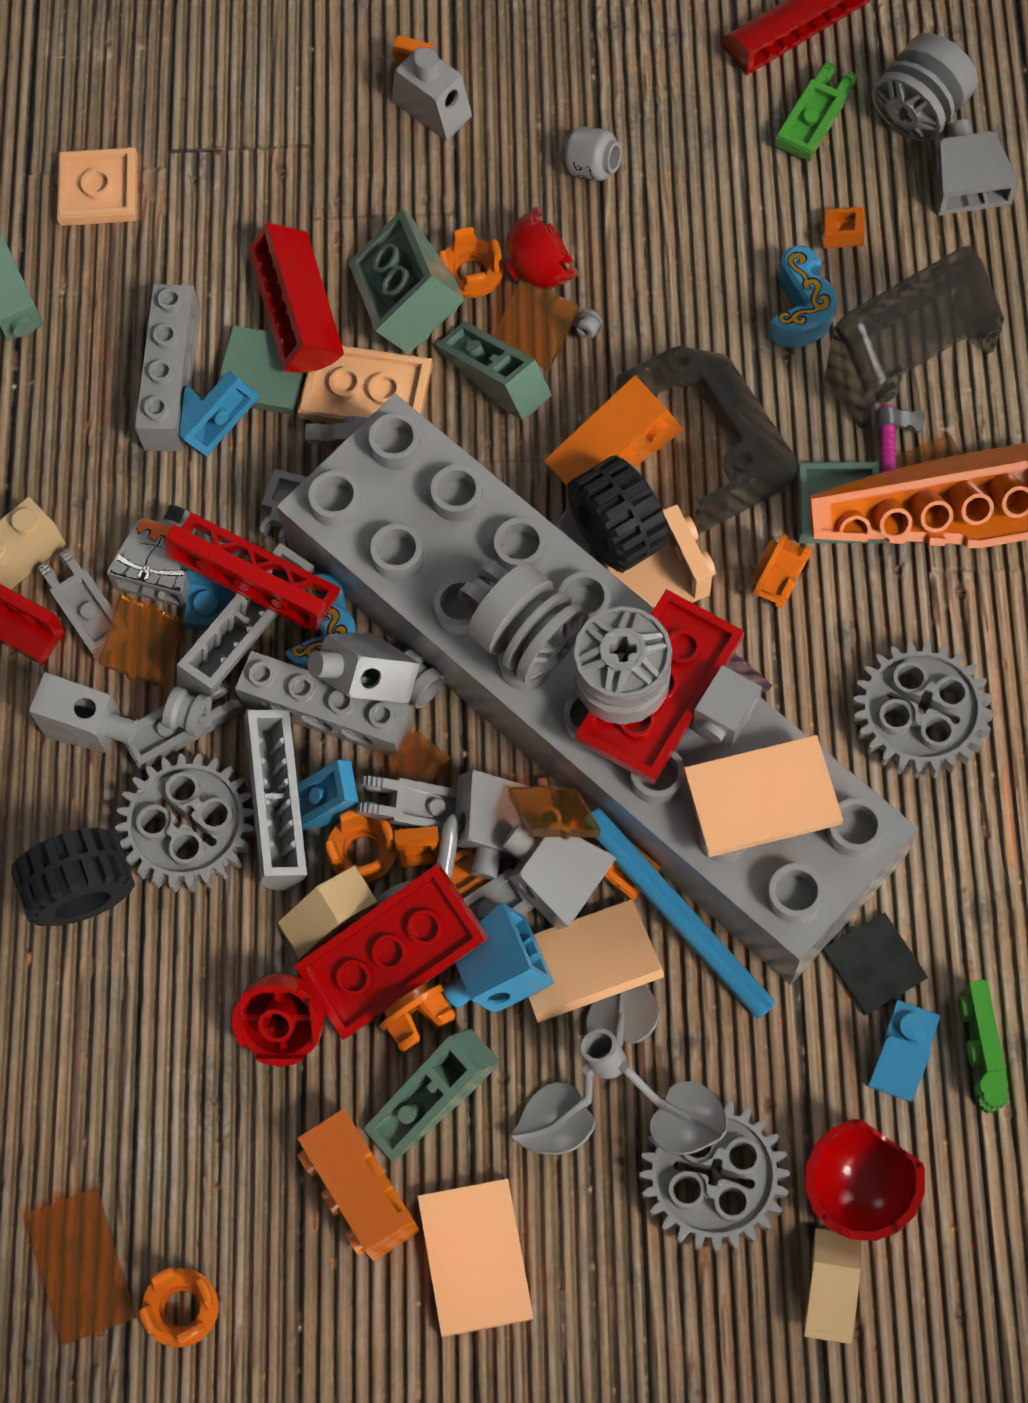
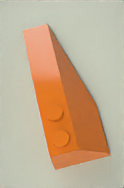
(950, 500)

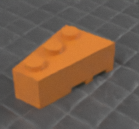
(627, 425)

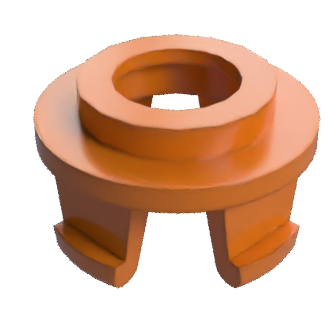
(469, 248)
(777, 568)
(356, 826)
(428, 1002)
(153, 1306)

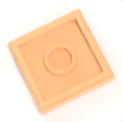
(97, 186)

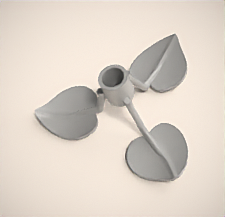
(557, 1115)

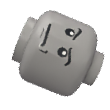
(591, 153)

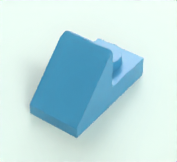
(211, 418)
(204, 601)
(327, 795)
(904, 1051)

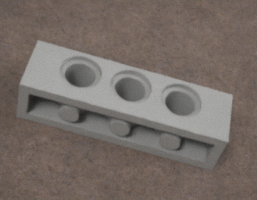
(167, 366)
(319, 706)

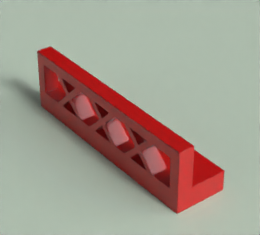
(251, 579)
(28, 626)

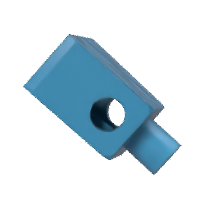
(503, 967)

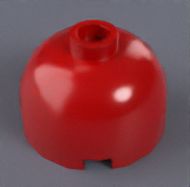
(537, 253)
(279, 1019)

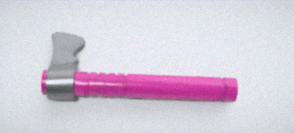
(887, 421)

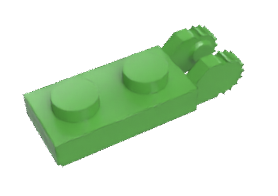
(814, 113)
(985, 1047)

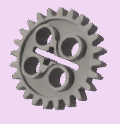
(909, 742)
(160, 851)
(704, 1216)

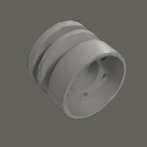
(925, 87)
(527, 623)
(618, 689)

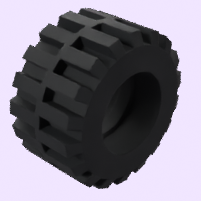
(618, 513)
(72, 877)

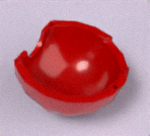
(863, 1182)

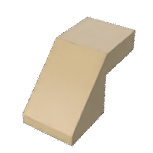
(325, 911)
(833, 1287)

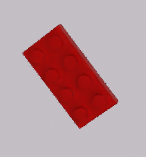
(699, 649)
(392, 951)

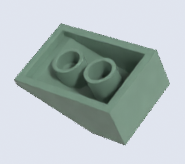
(404, 283)

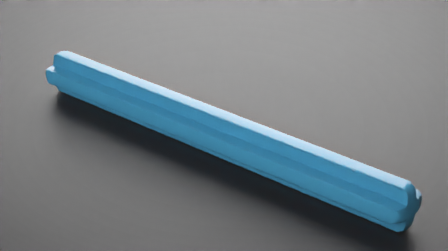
(682, 917)

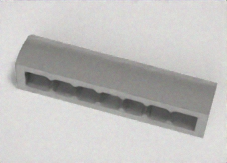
(229, 637)
(275, 799)

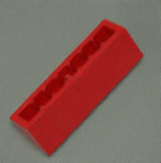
(783, 29)
(295, 299)

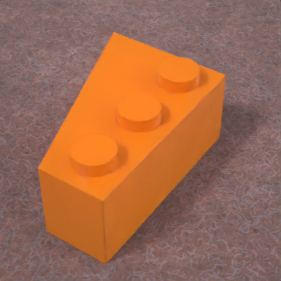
(356, 1186)

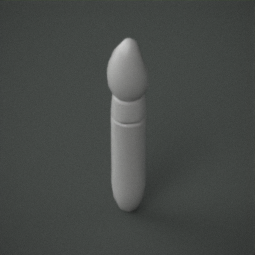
(448, 844)

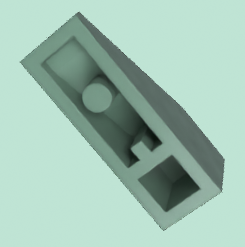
(17, 309)
(496, 369)
(431, 1093)

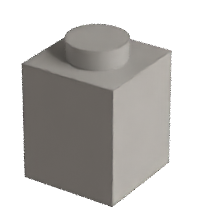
(726, 706)

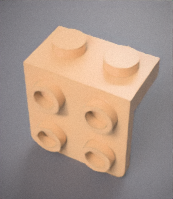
(676, 567)

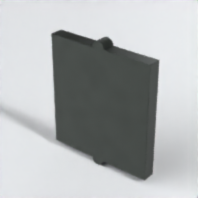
(875, 964)

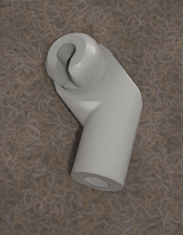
(587, 322)

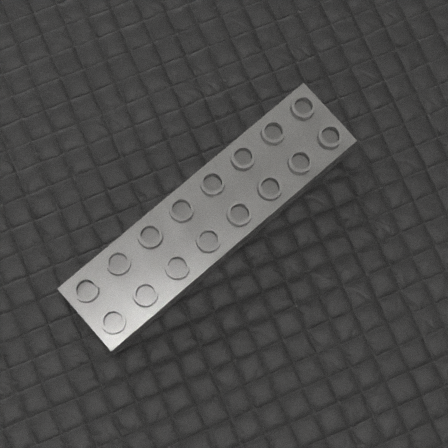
(414, 520)

